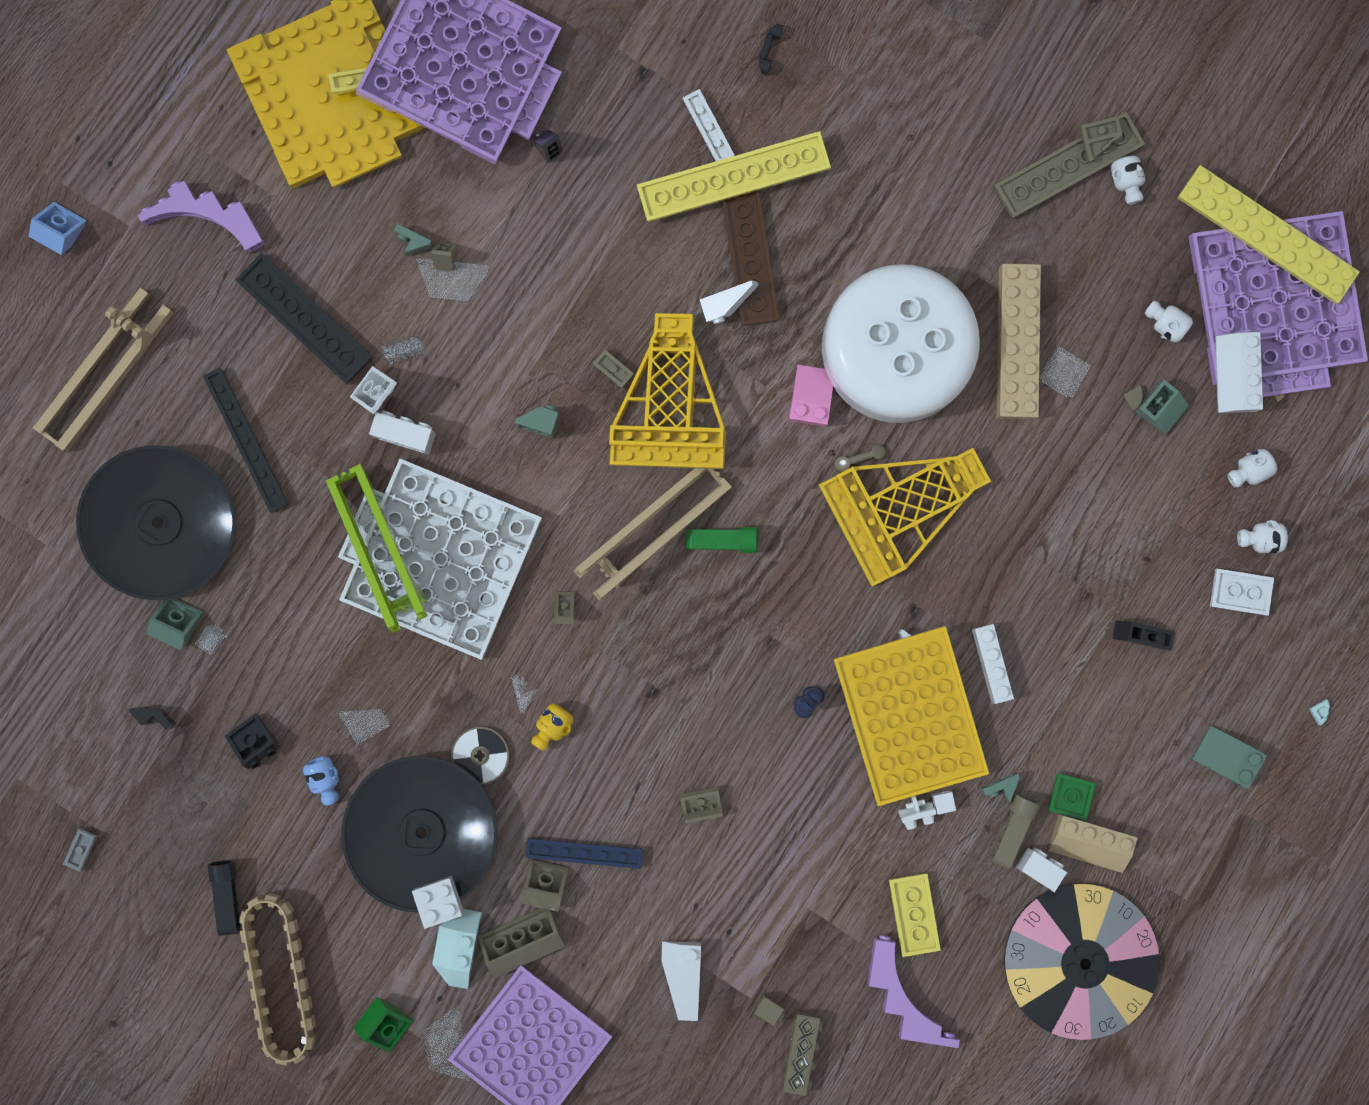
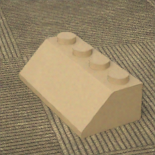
(1092, 843)

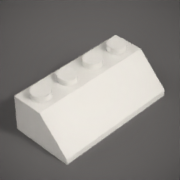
(1239, 372)

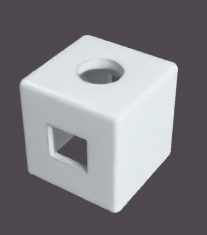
(943, 802)

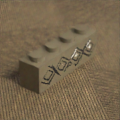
(801, 1053)

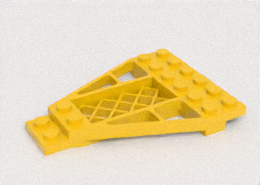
(669, 445)
(863, 524)

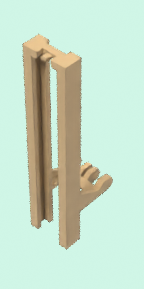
(119, 322)
(618, 577)

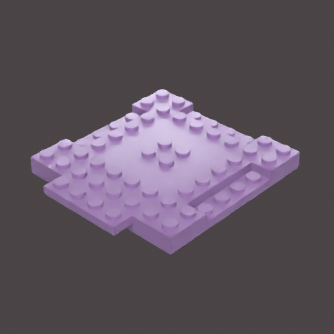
(465, 70)
(1296, 324)

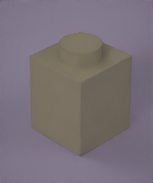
(769, 1010)

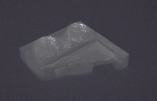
(364, 723)

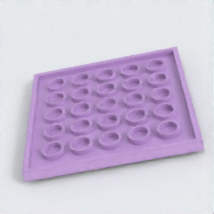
(529, 1044)

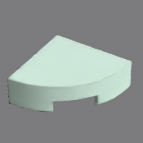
(1320, 711)

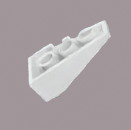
(682, 973)

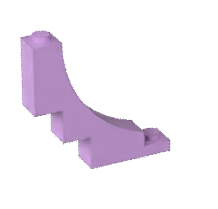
(913, 1024)

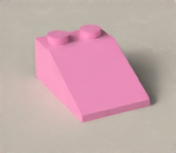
(811, 396)

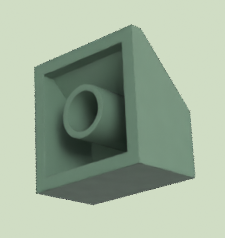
(540, 421)
(174, 623)

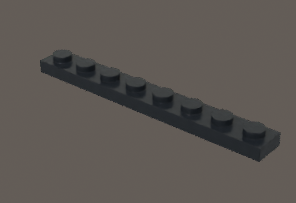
(245, 440)

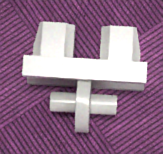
(915, 811)

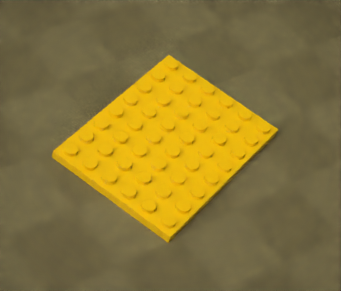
(911, 716)

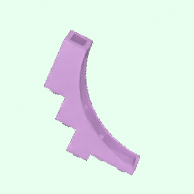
(208, 207)

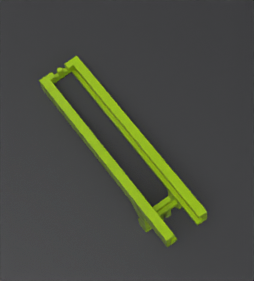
(388, 608)

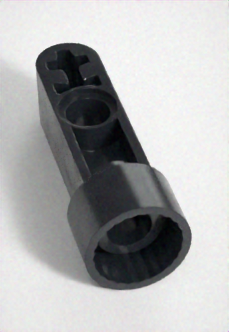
(222, 877)

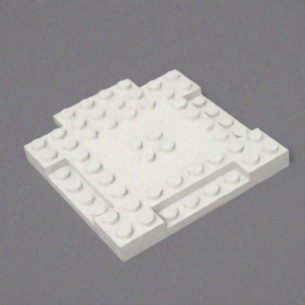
(457, 549)

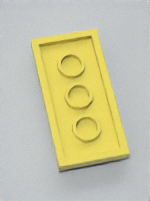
(914, 915)

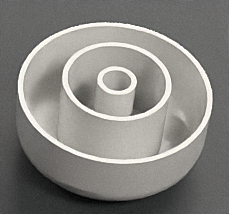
(900, 343)

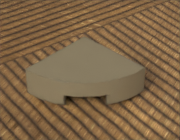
(1134, 398)

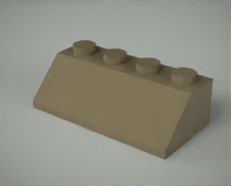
(520, 942)

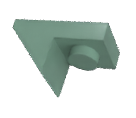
(417, 242)
(1006, 784)

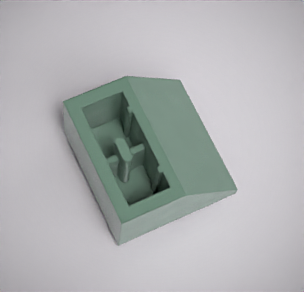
(1162, 407)

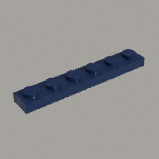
(584, 853)

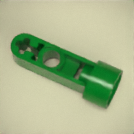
(744, 539)

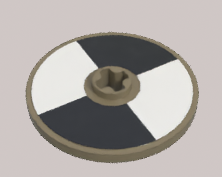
(488, 742)

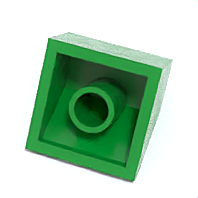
(382, 1025)

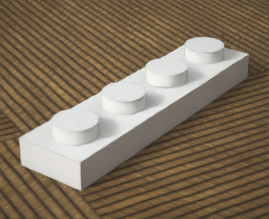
(708, 126)

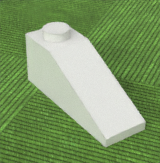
(726, 302)

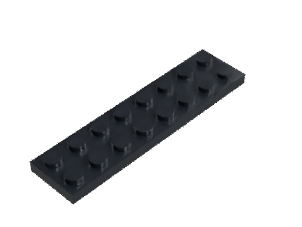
(304, 318)

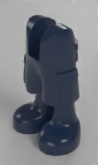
(812, 698)

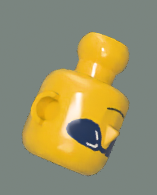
(553, 725)

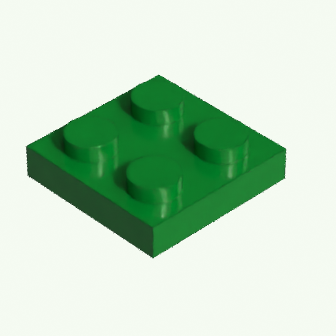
(1071, 796)

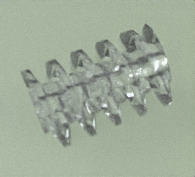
(403, 349)

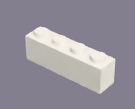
(992, 664)

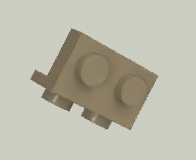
(701, 805)

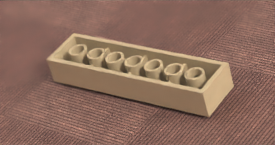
(1018, 341)

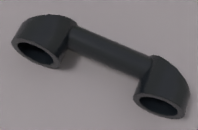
(775, 32)

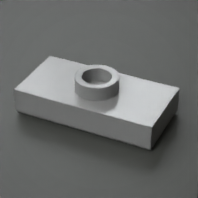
(80, 850)

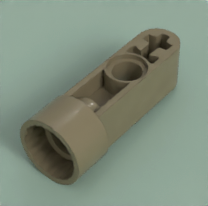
(1022, 813)

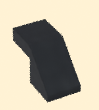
(145, 715)

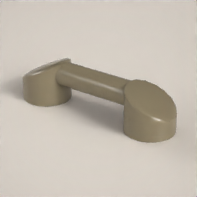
(843, 463)

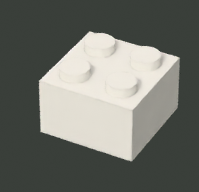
(1045, 871)
(438, 902)

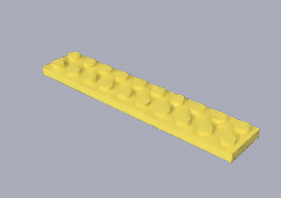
(733, 176)
(1268, 234)

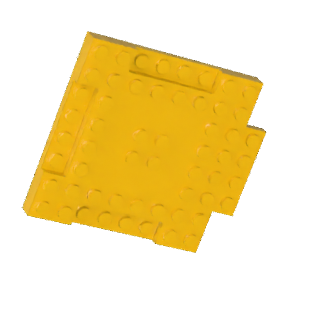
(294, 100)

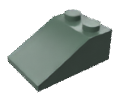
(1229, 757)

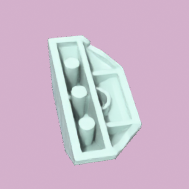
(456, 948)

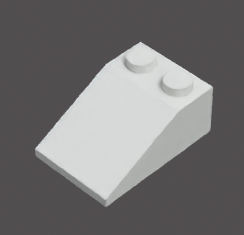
(373, 390)

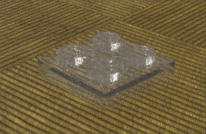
(1064, 372)

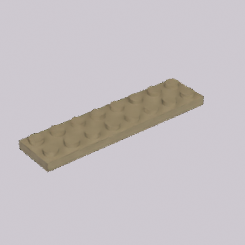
(1062, 170)

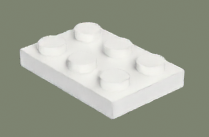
(1241, 592)

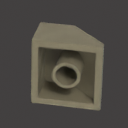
(544, 885)

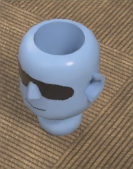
(322, 779)

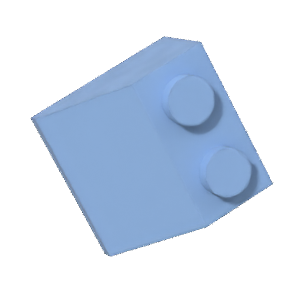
(56, 228)

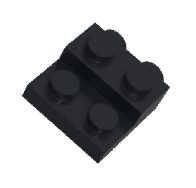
(252, 742)

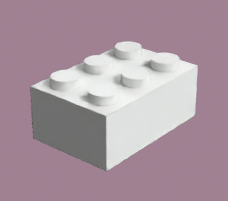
(402, 432)

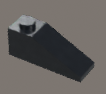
(548, 144)
(1143, 635)

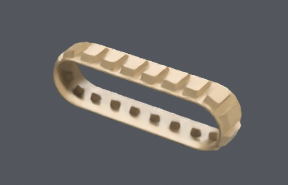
(258, 992)

